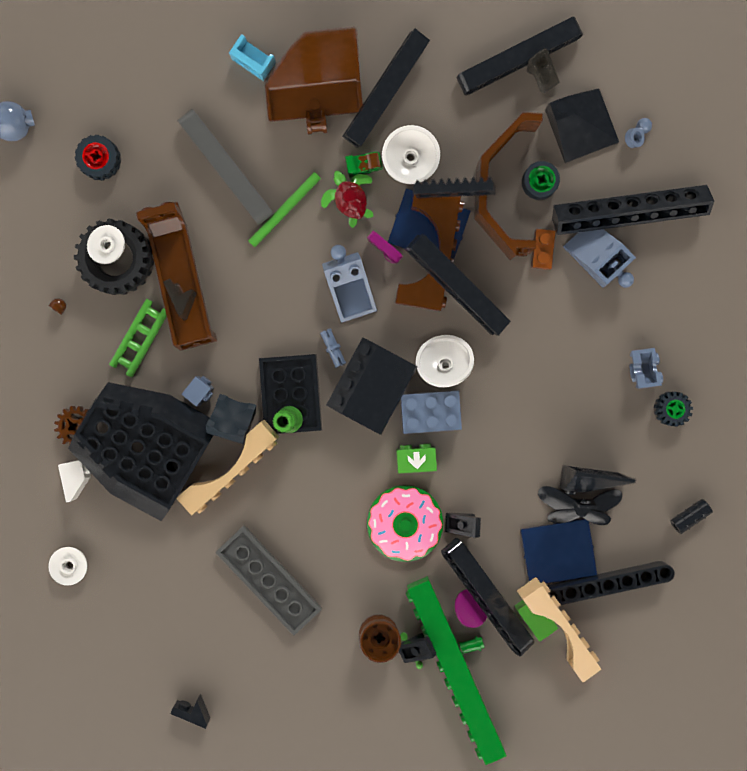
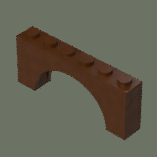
(443, 214)

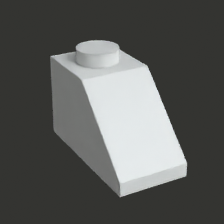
(74, 478)

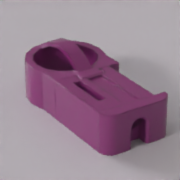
(387, 249)

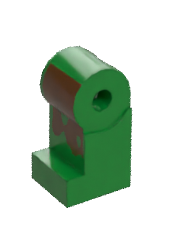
(363, 163)

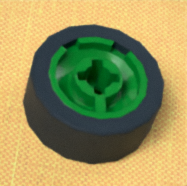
(530, 180)

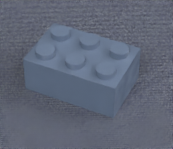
(431, 412)

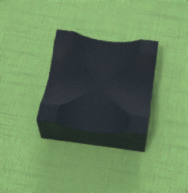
(231, 419)

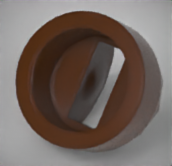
(58, 305)

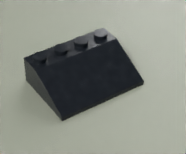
(371, 386)

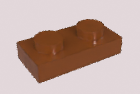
(543, 254)

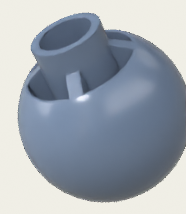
(14, 121)

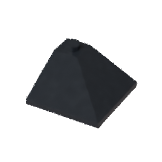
(581, 124)
(585, 480)

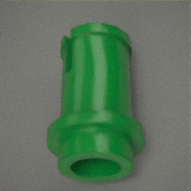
(472, 645)

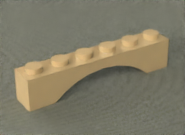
(199, 493)
(540, 603)

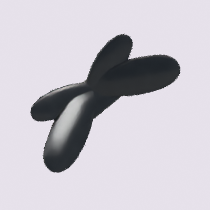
(570, 509)

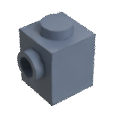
(198, 390)

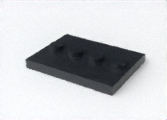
(291, 383)

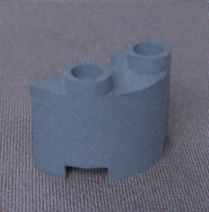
(644, 368)

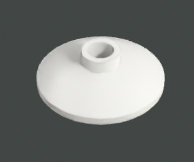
(100, 239)
(62, 572)

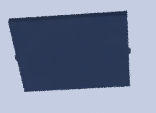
(413, 223)
(559, 551)

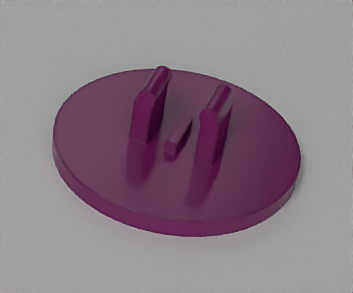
(468, 610)

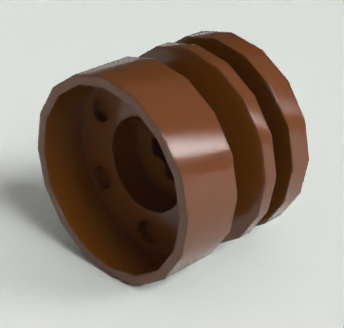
(380, 649)

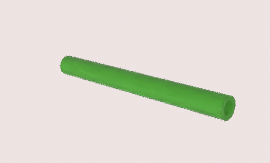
(284, 209)

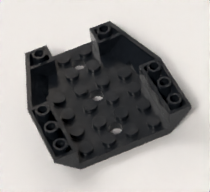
(164, 427)

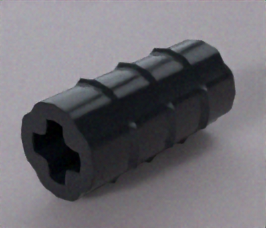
(691, 516)

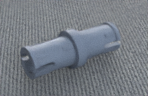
(333, 348)

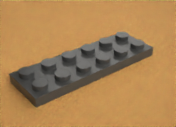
(268, 580)

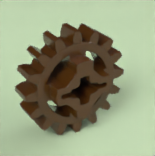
(71, 420)

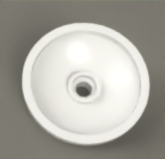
(415, 142)
(441, 352)

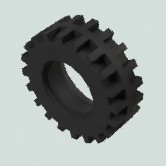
(123, 283)

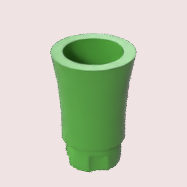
(294, 419)

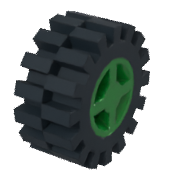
(680, 408)

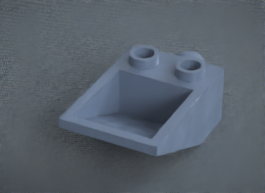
(596, 253)
(348, 286)

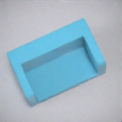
(252, 58)

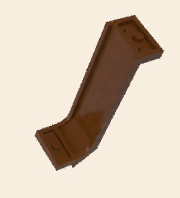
(176, 262)

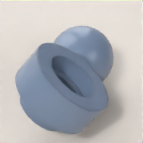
(635, 136)

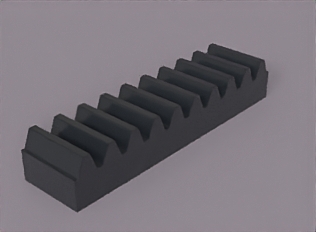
(454, 189)

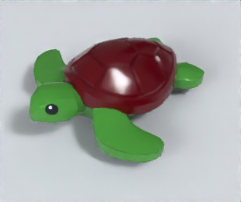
(349, 197)

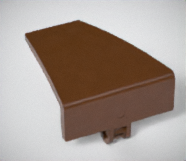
(316, 79)

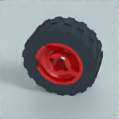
(99, 168)

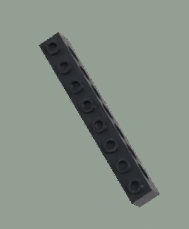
(632, 209)

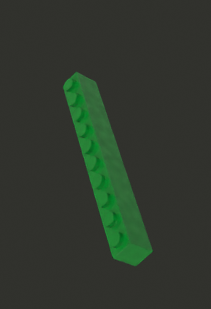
(456, 670)

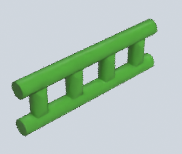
(127, 341)

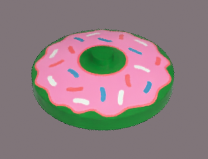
(405, 523)

